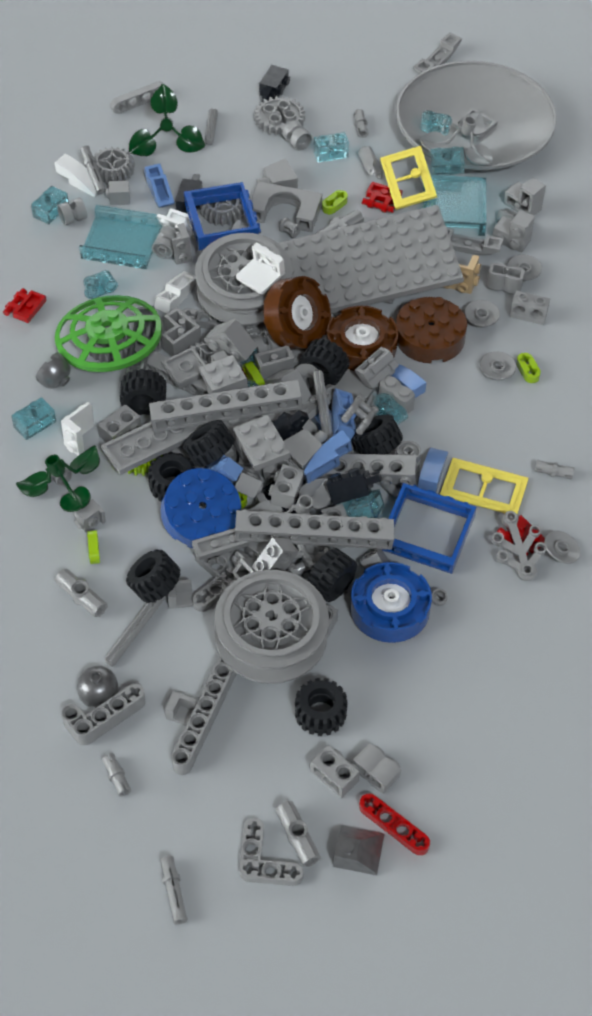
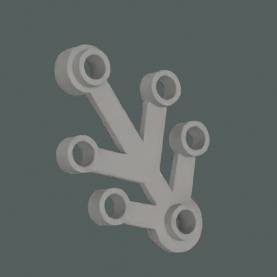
(519, 548)

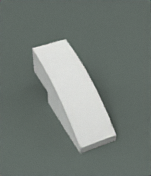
(76, 173)
(175, 292)

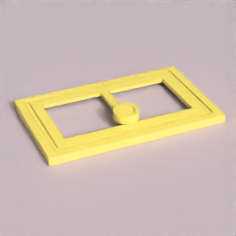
(422, 170)
(487, 476)

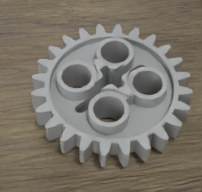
(277, 113)

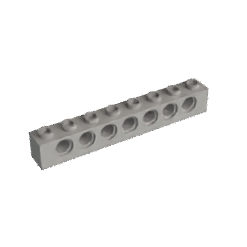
(225, 405)
(386, 463)
(321, 536)

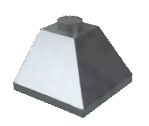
(358, 850)

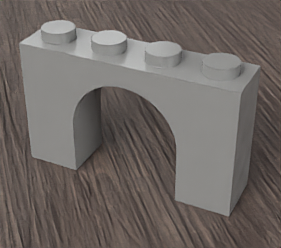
(269, 195)

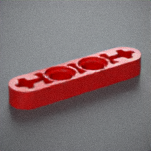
(396, 822)

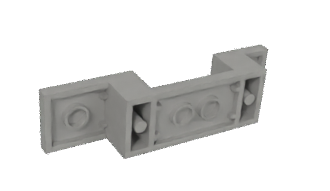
(254, 436)

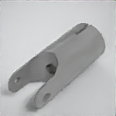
(370, 161)

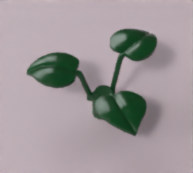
(165, 102)
(75, 500)

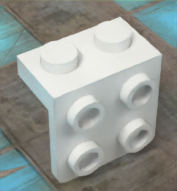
(176, 217)
(262, 270)
(75, 426)

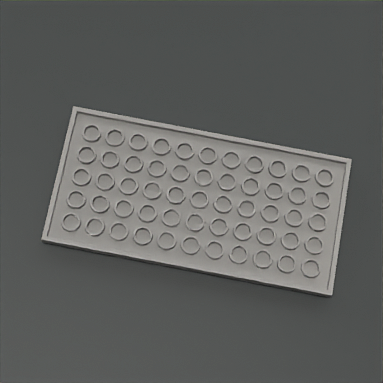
(378, 258)

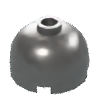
(54, 372)
(96, 686)

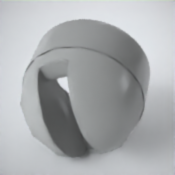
(441, 594)

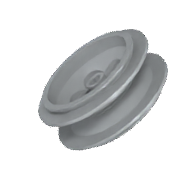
(217, 283)
(251, 651)

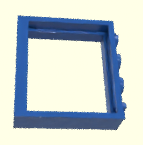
(218, 194)
(440, 502)

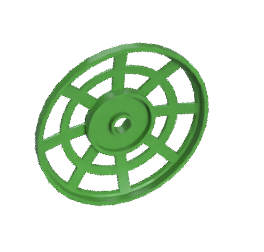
(98, 334)

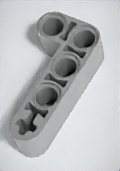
(129, 699)

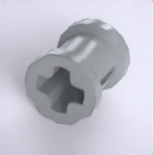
(290, 227)

